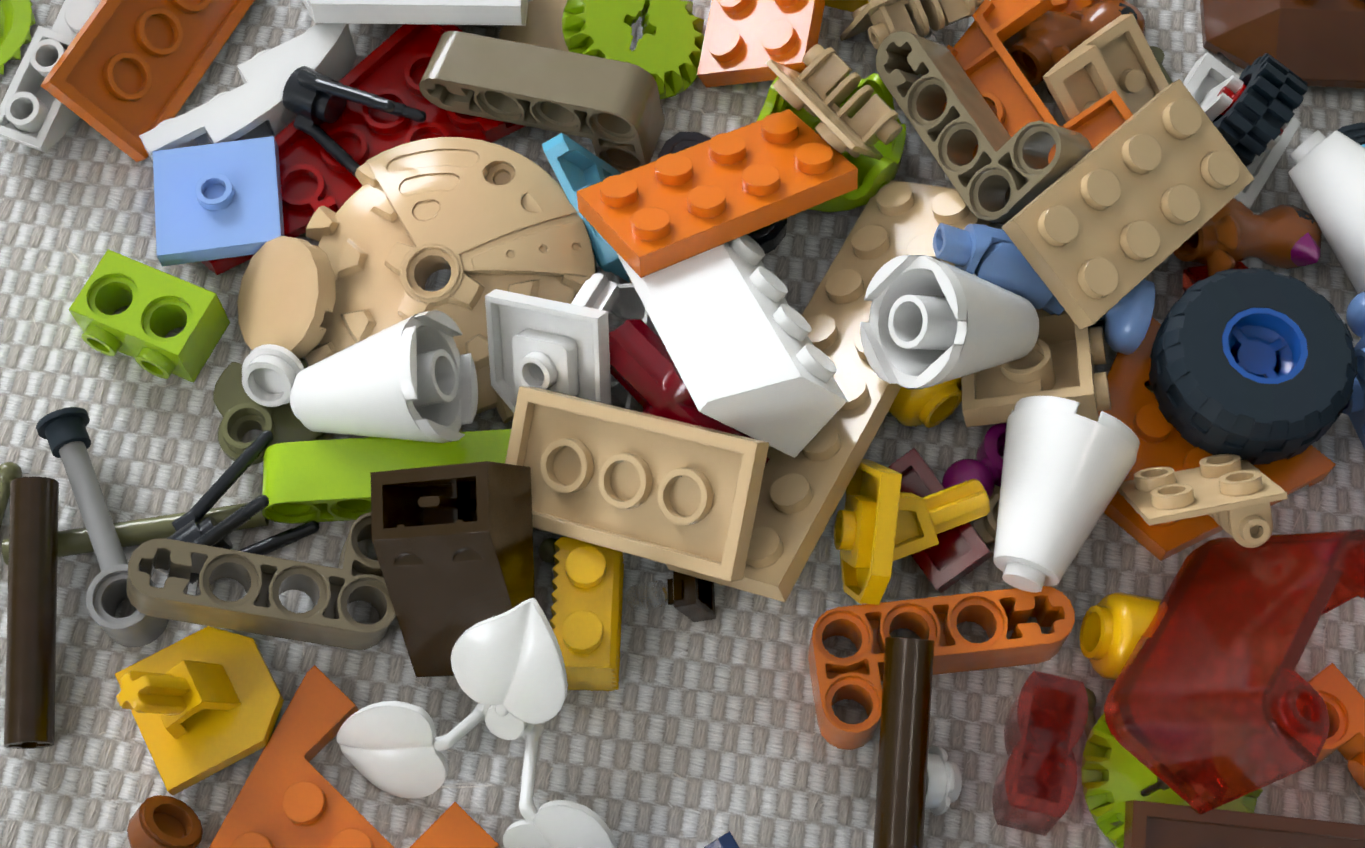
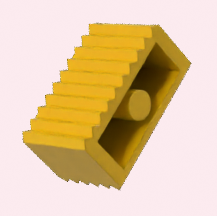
(588, 612)

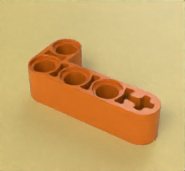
(931, 619)

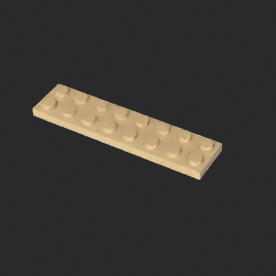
(805, 490)

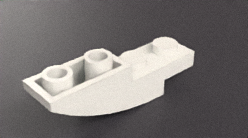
(257, 105)
(29, 111)

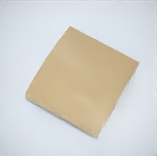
(1105, 62)

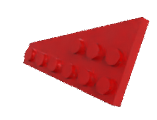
(391, 71)

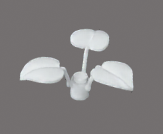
(519, 682)

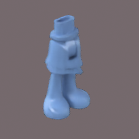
(997, 260)

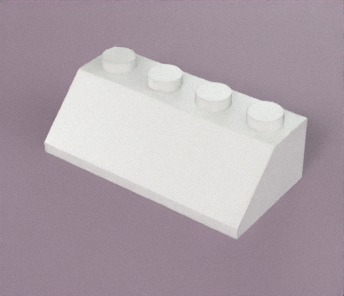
(742, 345)

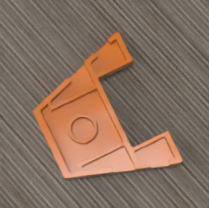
(1004, 84)
(1164, 447)
(296, 807)

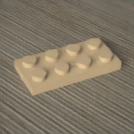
(1128, 204)
(639, 481)

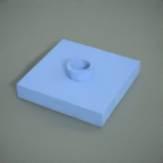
(217, 200)

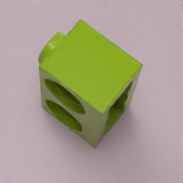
(156, 307)

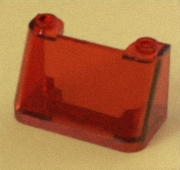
(1214, 677)

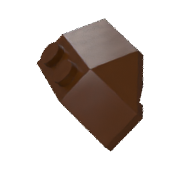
(1310, 37)

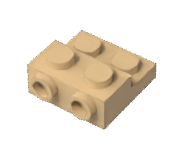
(1056, 367)

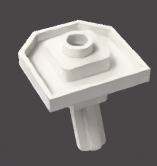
(551, 342)

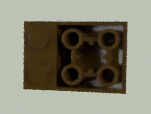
(452, 551)

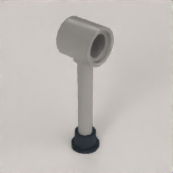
(69, 441)

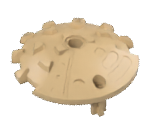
(453, 209)

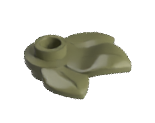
(243, 414)

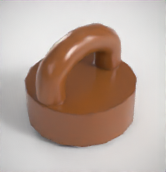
(164, 824)

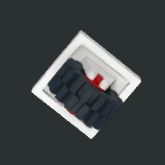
(1250, 111)

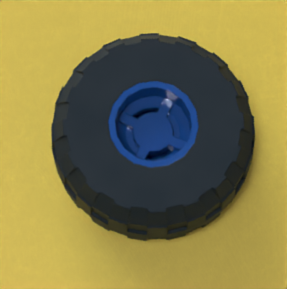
(1252, 365)

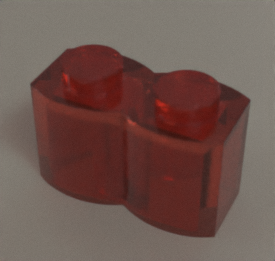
(1040, 767)

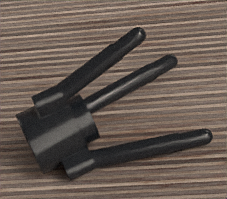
(323, 100)
(215, 534)

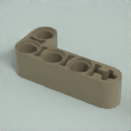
(549, 91)
(969, 121)
(264, 581)

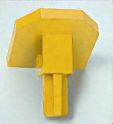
(890, 524)
(201, 704)

